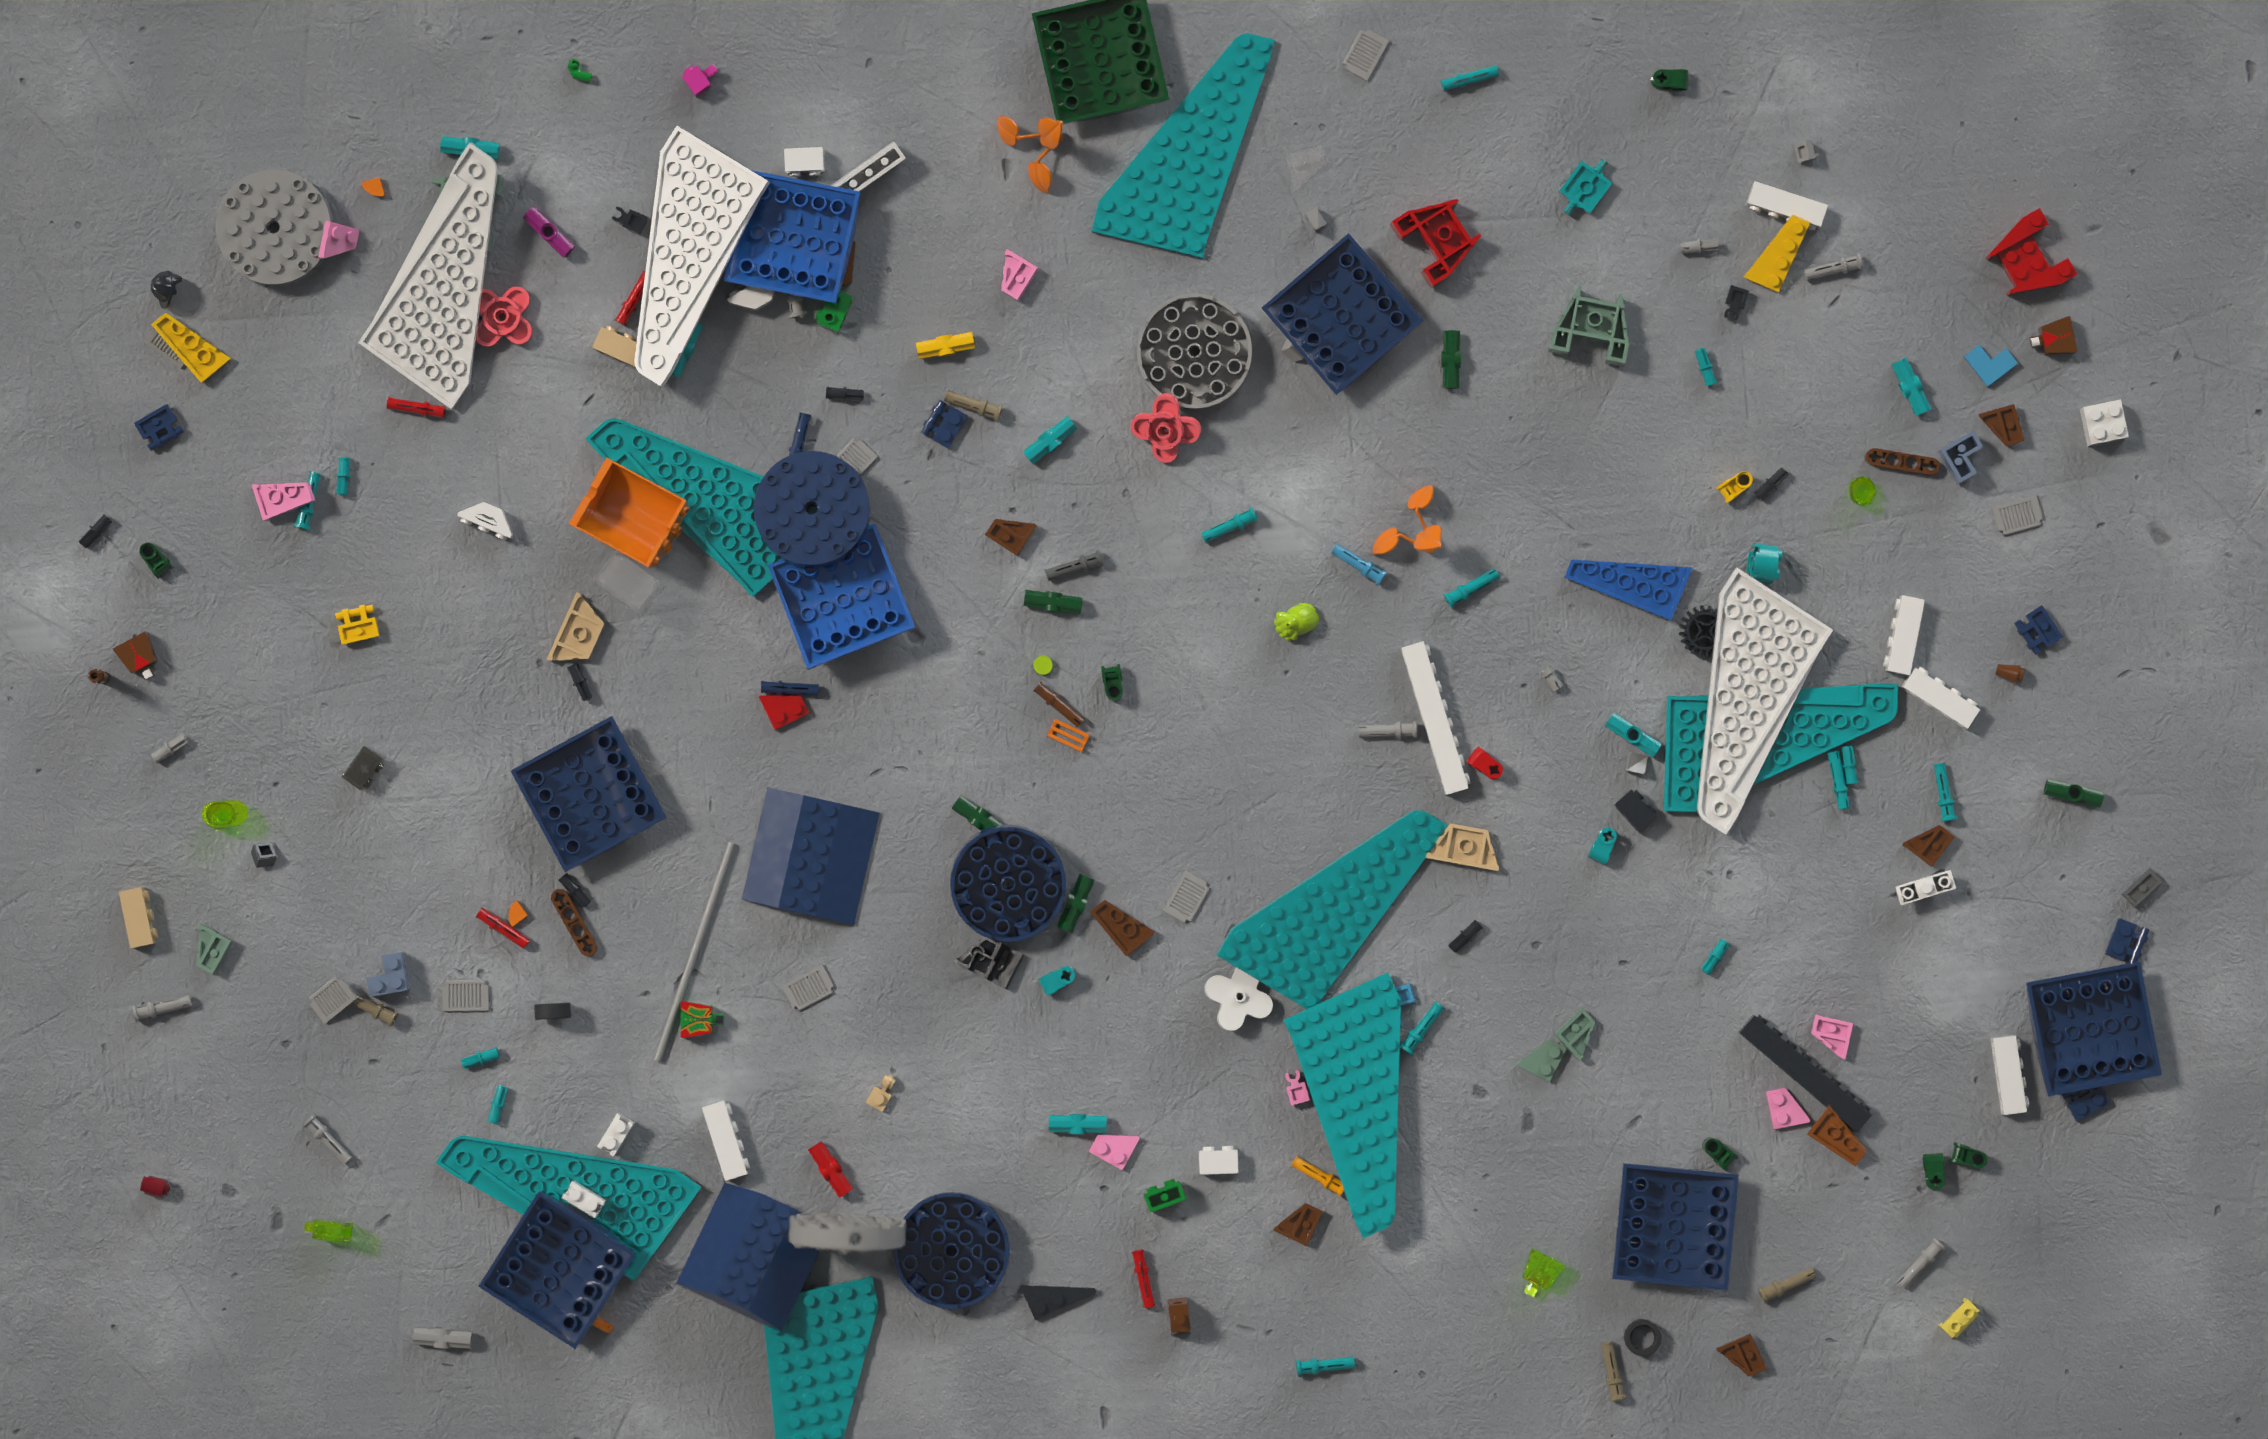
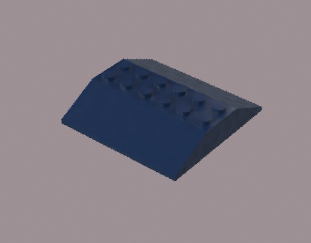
(1342, 314)
(588, 794)
(810, 856)
(2093, 1029)
(1675, 1226)
(747, 1257)
(558, 1268)

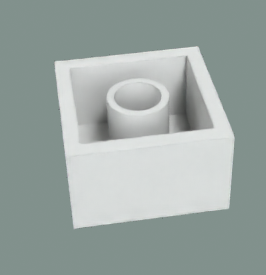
(2104, 422)

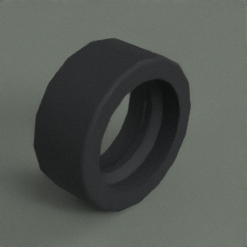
(552, 1011)
(1646, 1323)

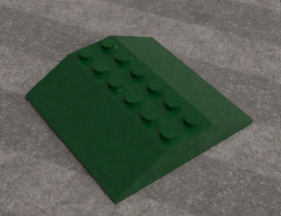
(1100, 58)

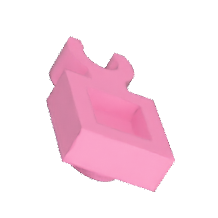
(1297, 1091)

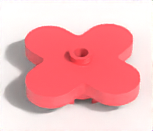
(514, 327)
(1165, 441)

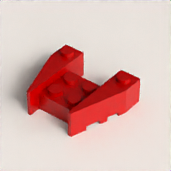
(1442, 235)
(2024, 260)

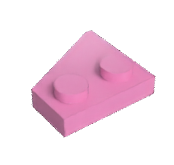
(337, 239)
(1833, 1034)
(1784, 1109)
(1114, 1148)

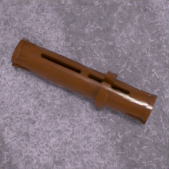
(98, 676)
(1057, 703)

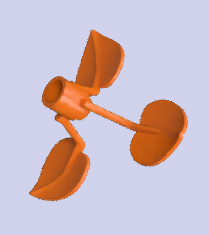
(1050, 136)
(1427, 540)

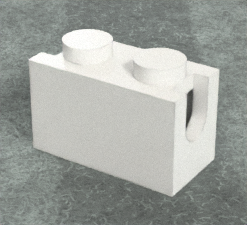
(804, 161)
(616, 1134)
(1218, 1161)
(584, 1199)

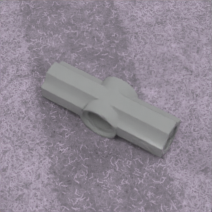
(442, 1337)

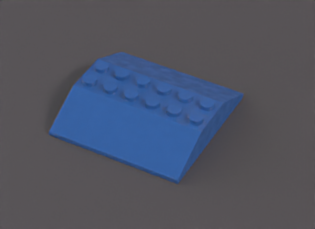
(797, 239)
(843, 603)

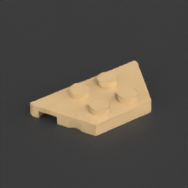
(578, 632)
(1465, 847)

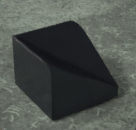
(263, 854)

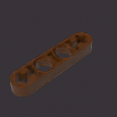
(1902, 459)
(577, 920)

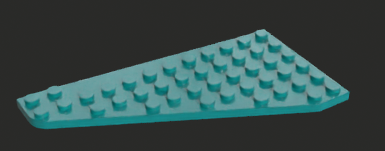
(1180, 175)
(715, 491)
(1814, 725)
(1320, 924)
(1353, 1076)
(640, 1197)
(820, 1359)

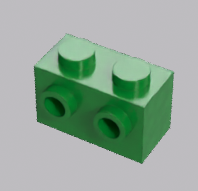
(834, 314)
(1164, 1196)

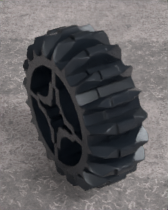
(1692, 618)

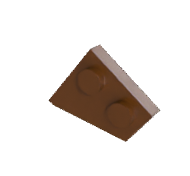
(1929, 844)
(1300, 1224)

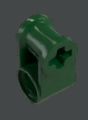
(1674, 79)
(155, 560)
(1112, 680)
(1721, 1155)
(1966, 1156)
(1934, 1166)

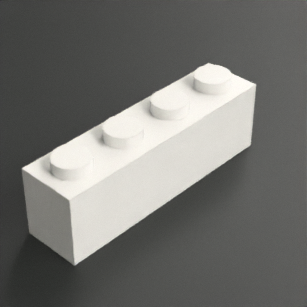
(871, 168)
(1784, 204)
(1904, 635)
(1940, 698)
(2008, 1074)
(725, 1141)

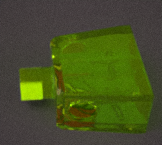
(329, 1230)
(1540, 1271)

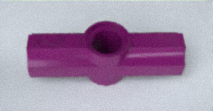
(540, 223)

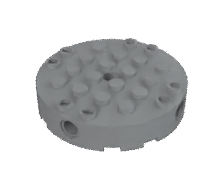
(246, 224)
(1199, 323)
(847, 1231)

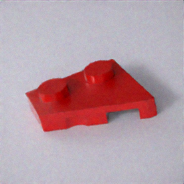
(783, 709)

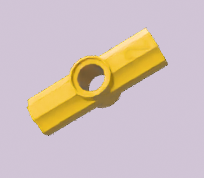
(945, 345)

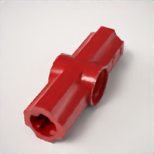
(830, 1169)

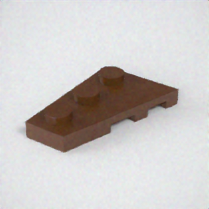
(1121, 927)

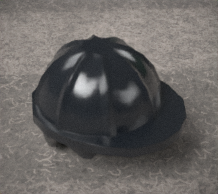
(164, 287)

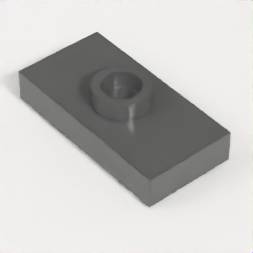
(2142, 888)

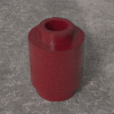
(155, 1186)

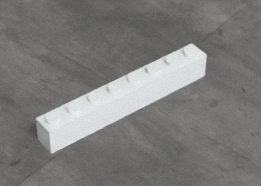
(1435, 721)

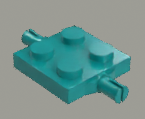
(1585, 187)

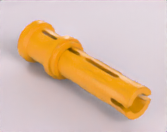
(1327, 1180)

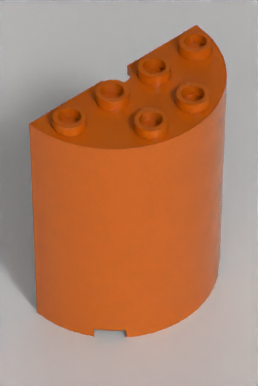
(630, 514)

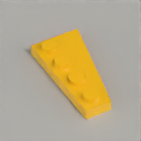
(1778, 256)
(193, 351)

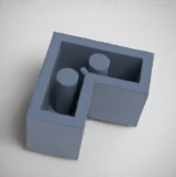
(1956, 456)
(394, 979)

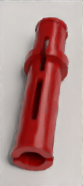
(631, 302)
(438, 411)
(483, 914)
(1138, 1255)

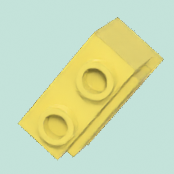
(1959, 1319)

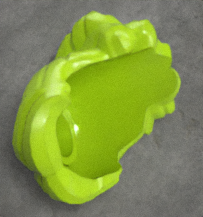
(1296, 621)

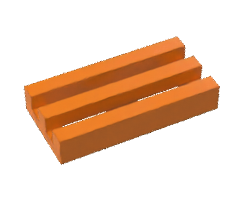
(1053, 728)

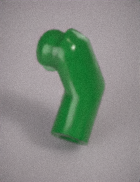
(576, 71)

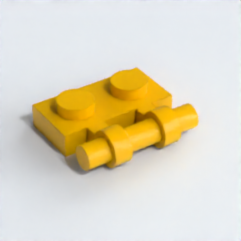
(357, 630)

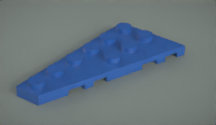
(1641, 585)

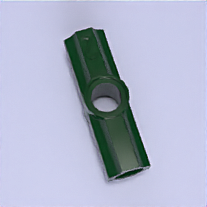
(1451, 359)
(1053, 601)
(2085, 795)
(974, 814)
(1076, 903)

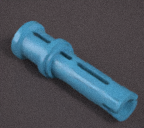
(1366, 568)

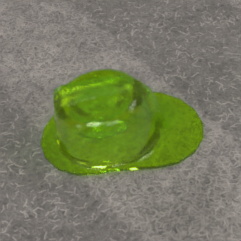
(224, 814)

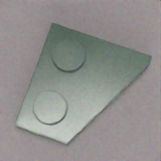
(211, 949)
(1576, 1033)
(1543, 1060)

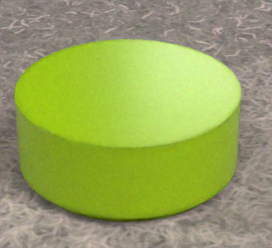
(1043, 665)

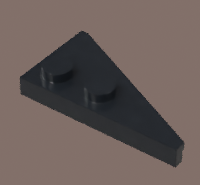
(1048, 1299)

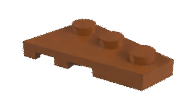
(1837, 1137)

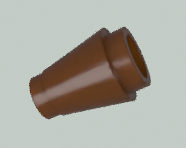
(2012, 673)

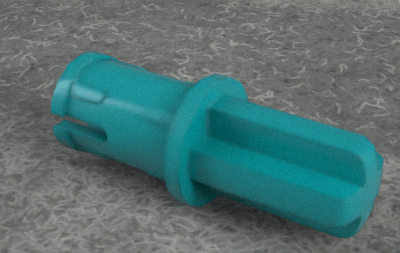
(1705, 366)
(343, 476)
(1849, 764)
(1715, 956)
(480, 1058)
(497, 1104)

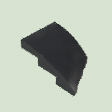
(991, 961)

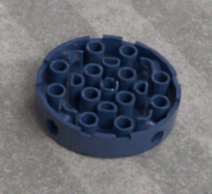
(804, 482)
(1008, 854)
(980, 1254)

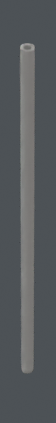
(694, 952)

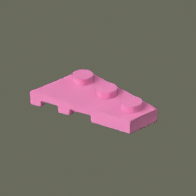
(281, 498)

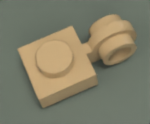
(879, 1097)

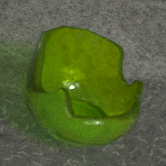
(1861, 491)

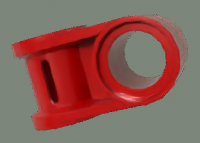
(1482, 761)

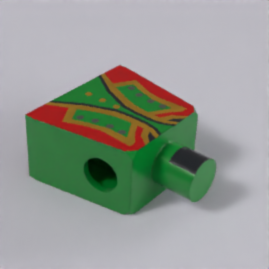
(698, 1019)

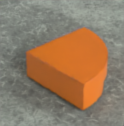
(374, 187)
(516, 913)
(603, 1325)

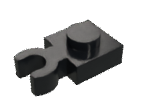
(632, 221)
(1736, 299)

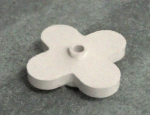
(1233, 1011)

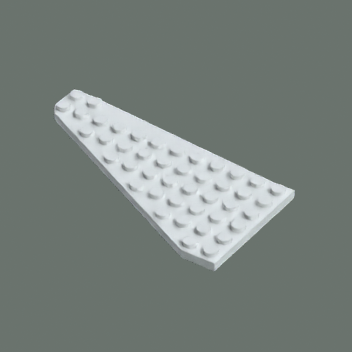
(695, 227)
(435, 301)
(1756, 673)

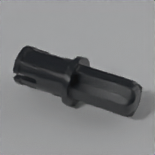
(844, 394)
(1771, 484)
(95, 531)
(580, 681)
(574, 890)
(1465, 936)

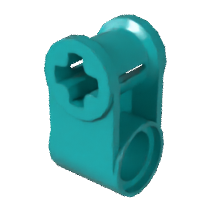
(1602, 849)
(1053, 981)

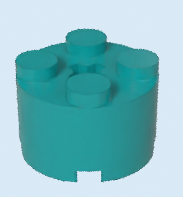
(1763, 563)

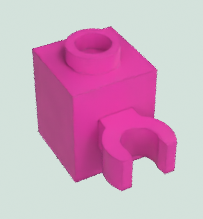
(697, 79)

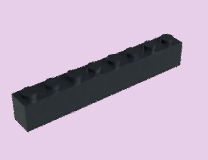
(1805, 1073)

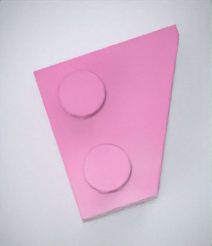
(1017, 275)

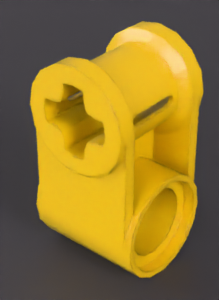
(1733, 486)

